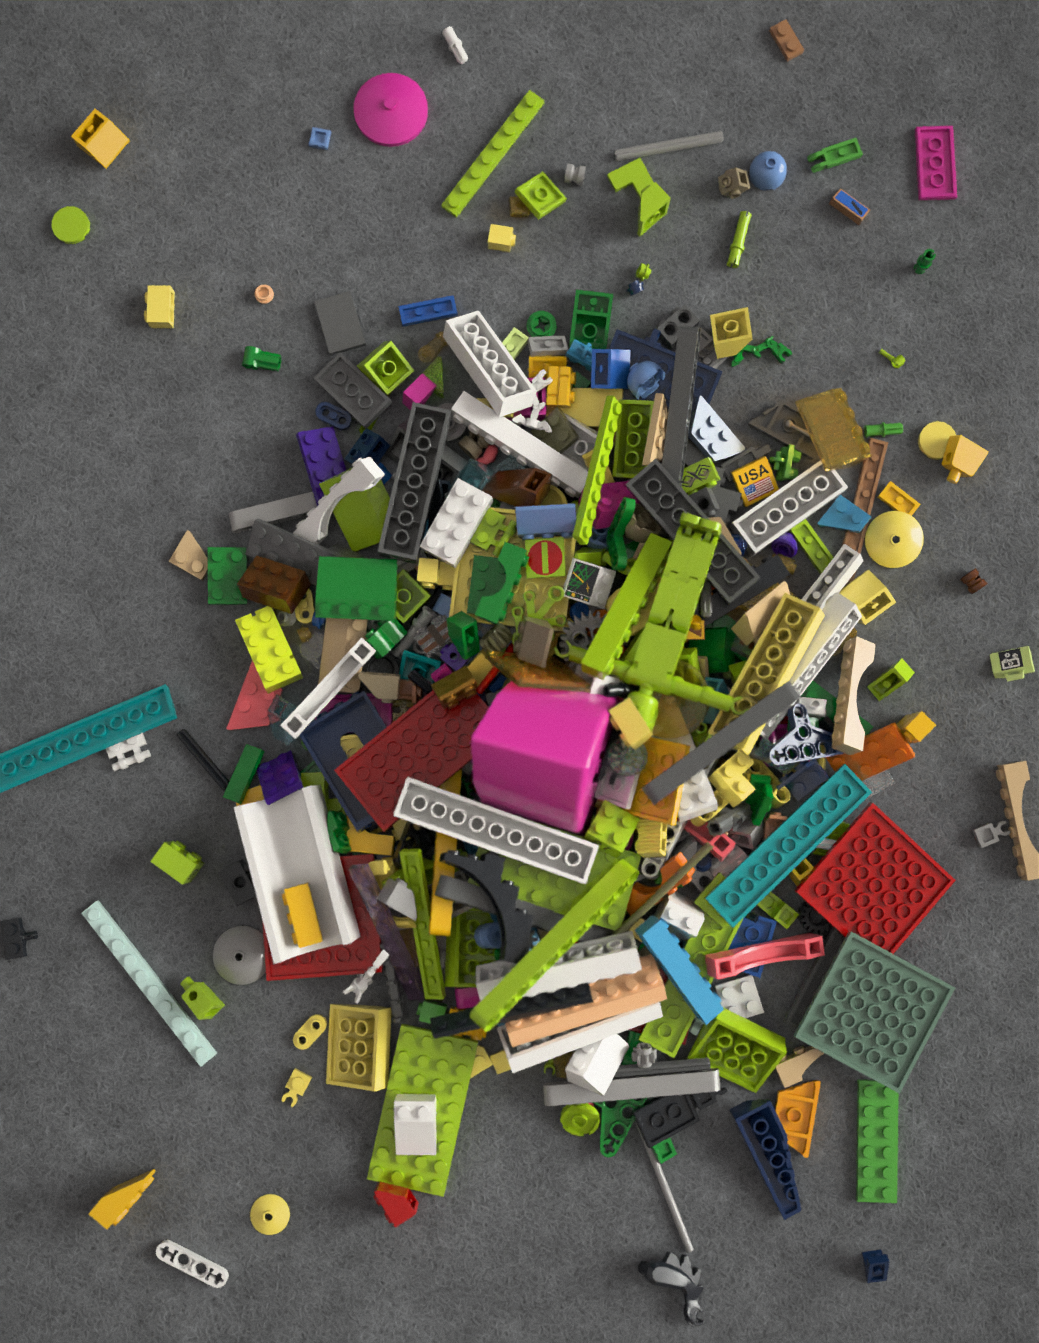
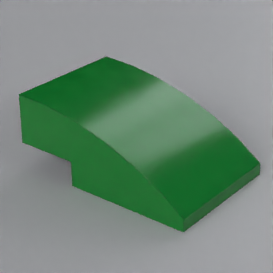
(591, 318)

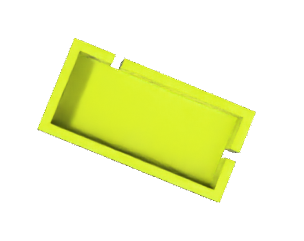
(269, 649)

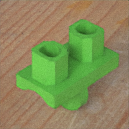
(783, 463)

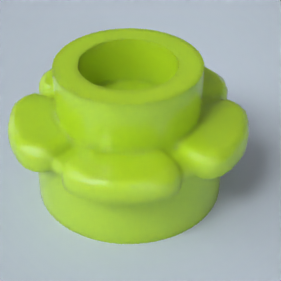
(643, 271)

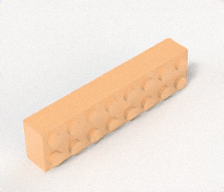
(609, 999)

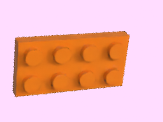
(880, 752)

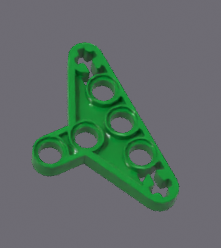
(612, 1116)

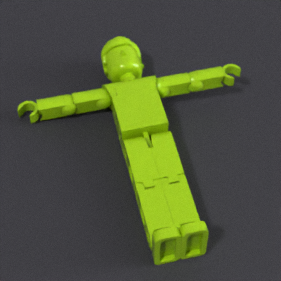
(662, 641)

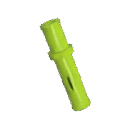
(737, 247)

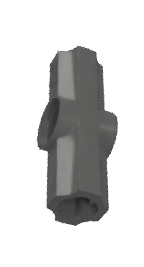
(729, 819)

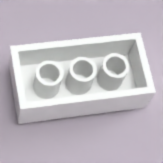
(456, 523)

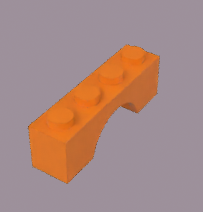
(641, 893)

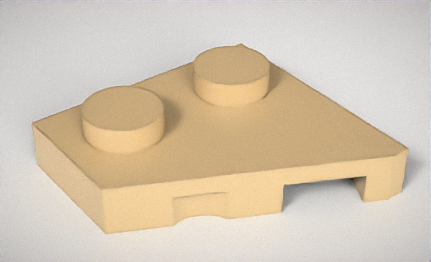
(190, 557)

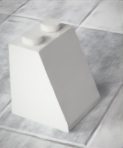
(681, 915)

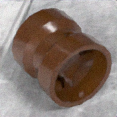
(973, 581)

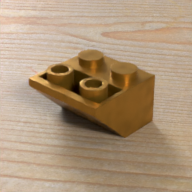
(455, 687)

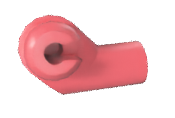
(489, 455)

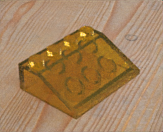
(833, 429)

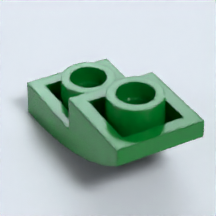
(337, 827)

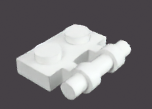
(125, 746)

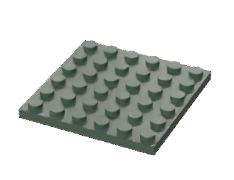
(874, 1011)

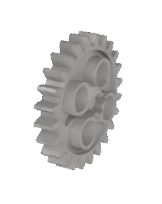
(579, 627)

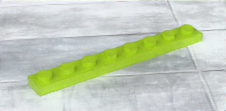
(492, 153)
(596, 471)
(425, 944)

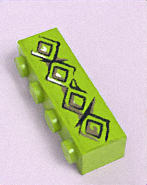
(699, 475)

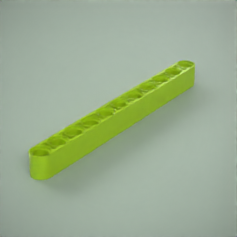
(553, 945)

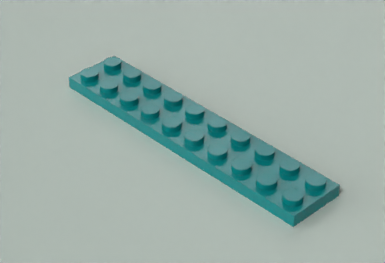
(86, 737)
(788, 845)

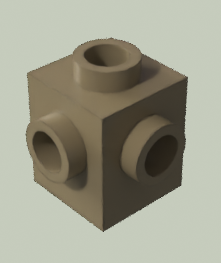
(733, 183)

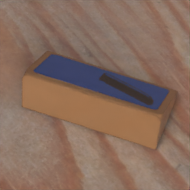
(849, 206)

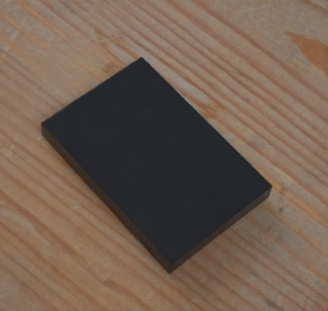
(664, 1117)

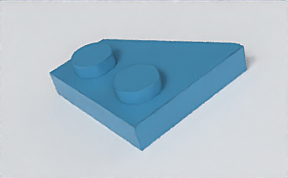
(844, 516)

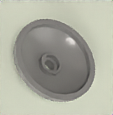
(247, 942)

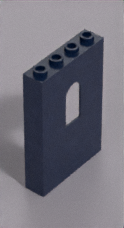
(323, 743)

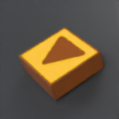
(697, 634)

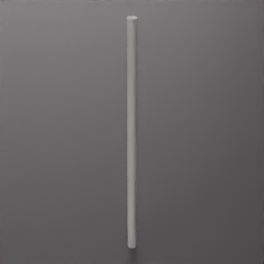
(669, 1197)

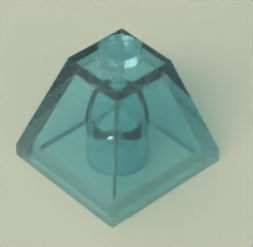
(477, 474)

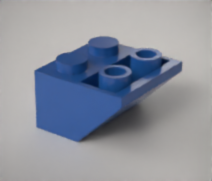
(610, 368)

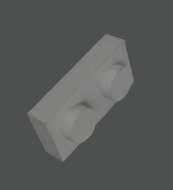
(547, 345)

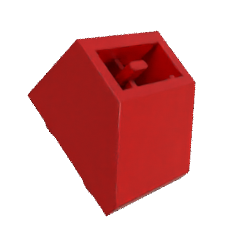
(397, 1202)

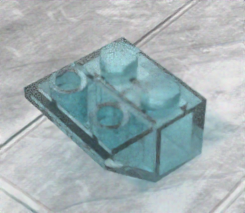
(278, 712)

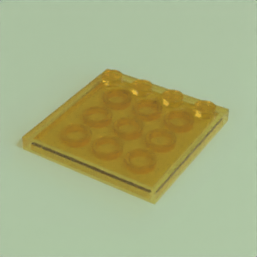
(524, 674)

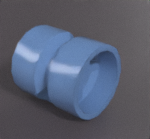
(488, 935)

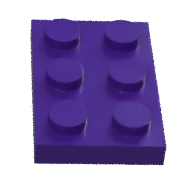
(279, 777)

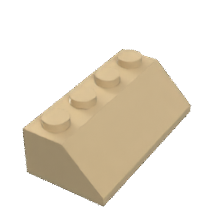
(338, 640)

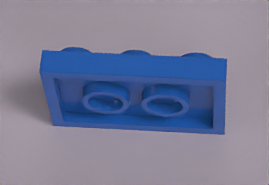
(753, 933)

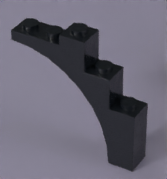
(487, 873)

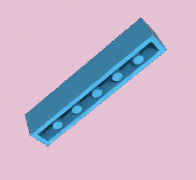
(679, 969)

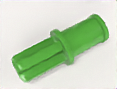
(883, 429)

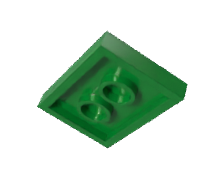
(225, 570)
(486, 580)

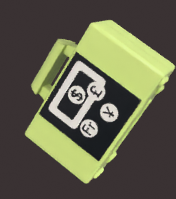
(1012, 663)

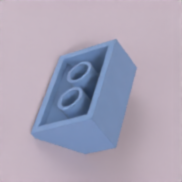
(545, 521)

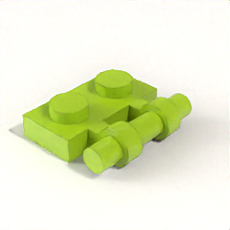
(488, 530)

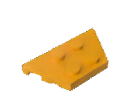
(797, 1112)

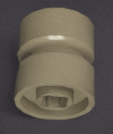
(473, 447)

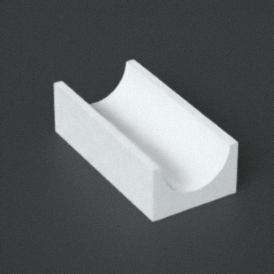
(290, 847)

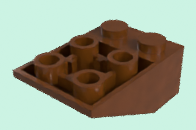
(520, 486)

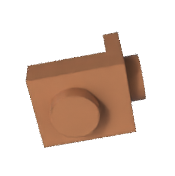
(409, 690)
(771, 822)

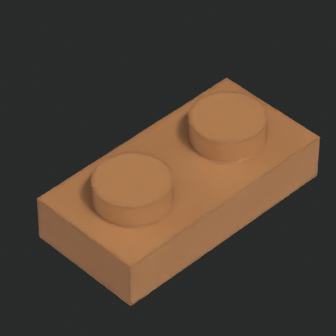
(786, 40)

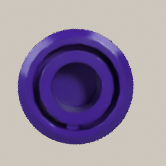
(785, 545)

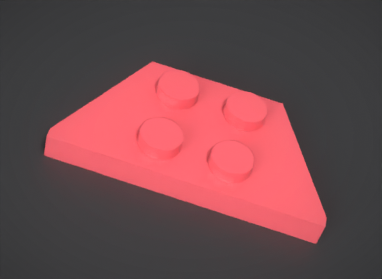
(252, 703)

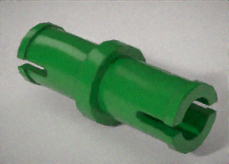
(924, 261)

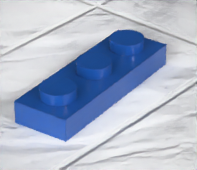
(428, 310)

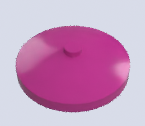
(390, 109)

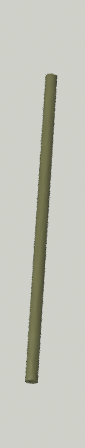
(664, 889)

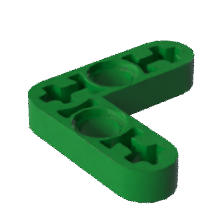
(615, 534)

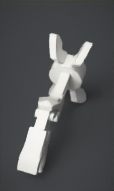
(532, 422)
(360, 984)

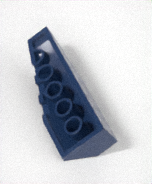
(770, 1151)

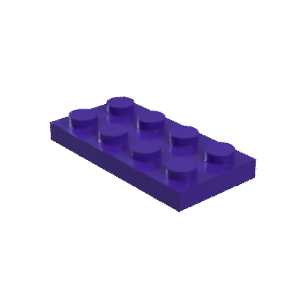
(320, 456)

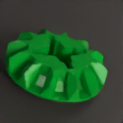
(546, 318)

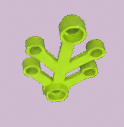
(541, 612)

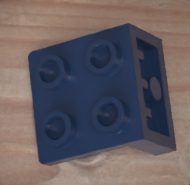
(805, 779)

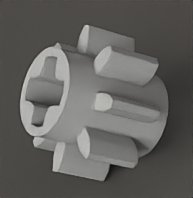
(644, 1055)

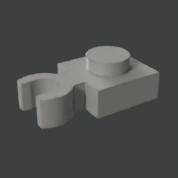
(988, 834)

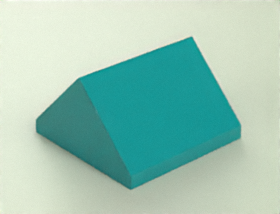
(422, 664)

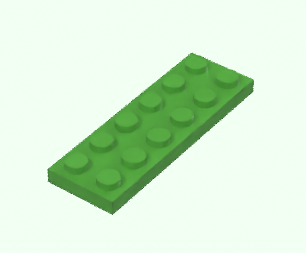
(876, 1143)

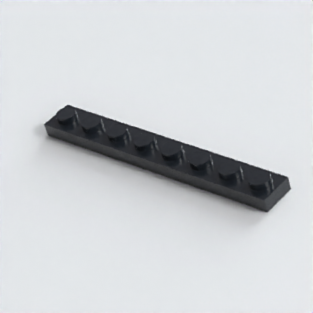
(526, 1007)

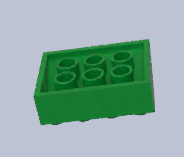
(356, 588)

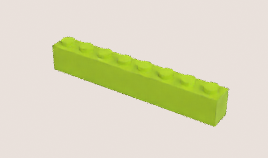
(626, 607)

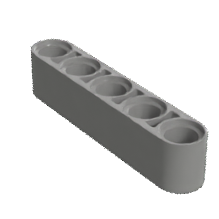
(272, 512)

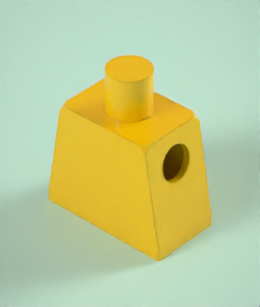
(962, 458)

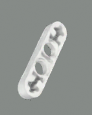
(190, 1267)

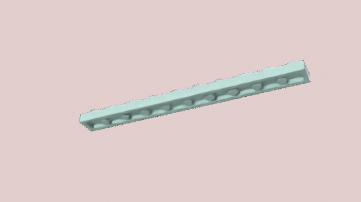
(149, 983)

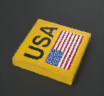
(755, 481)

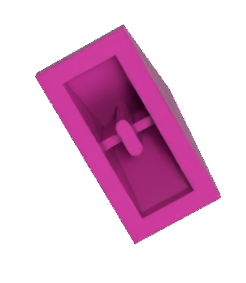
(418, 391)

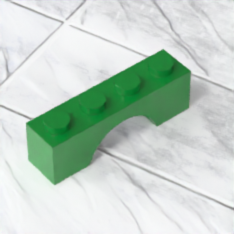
(493, 607)

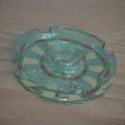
(627, 760)

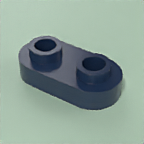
(334, 416)

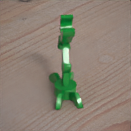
(776, 348)

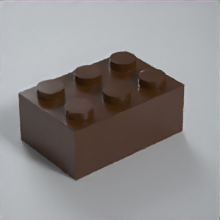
(274, 584)

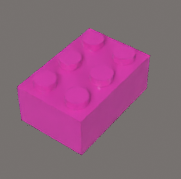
(609, 502)

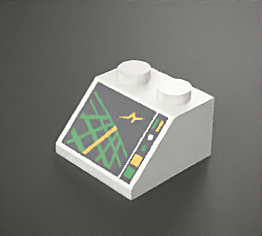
(588, 583)

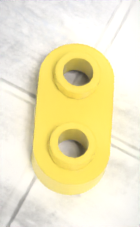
(305, 605)
(309, 1032)

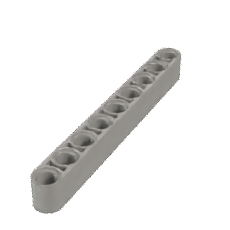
(634, 1087)

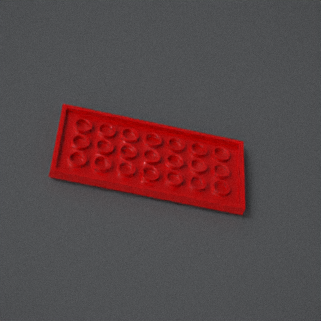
(420, 745)

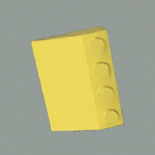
(359, 1046)

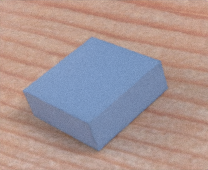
(319, 138)

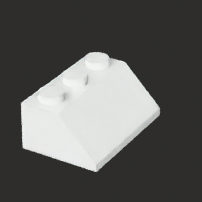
(597, 1064)

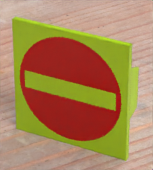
(545, 557)

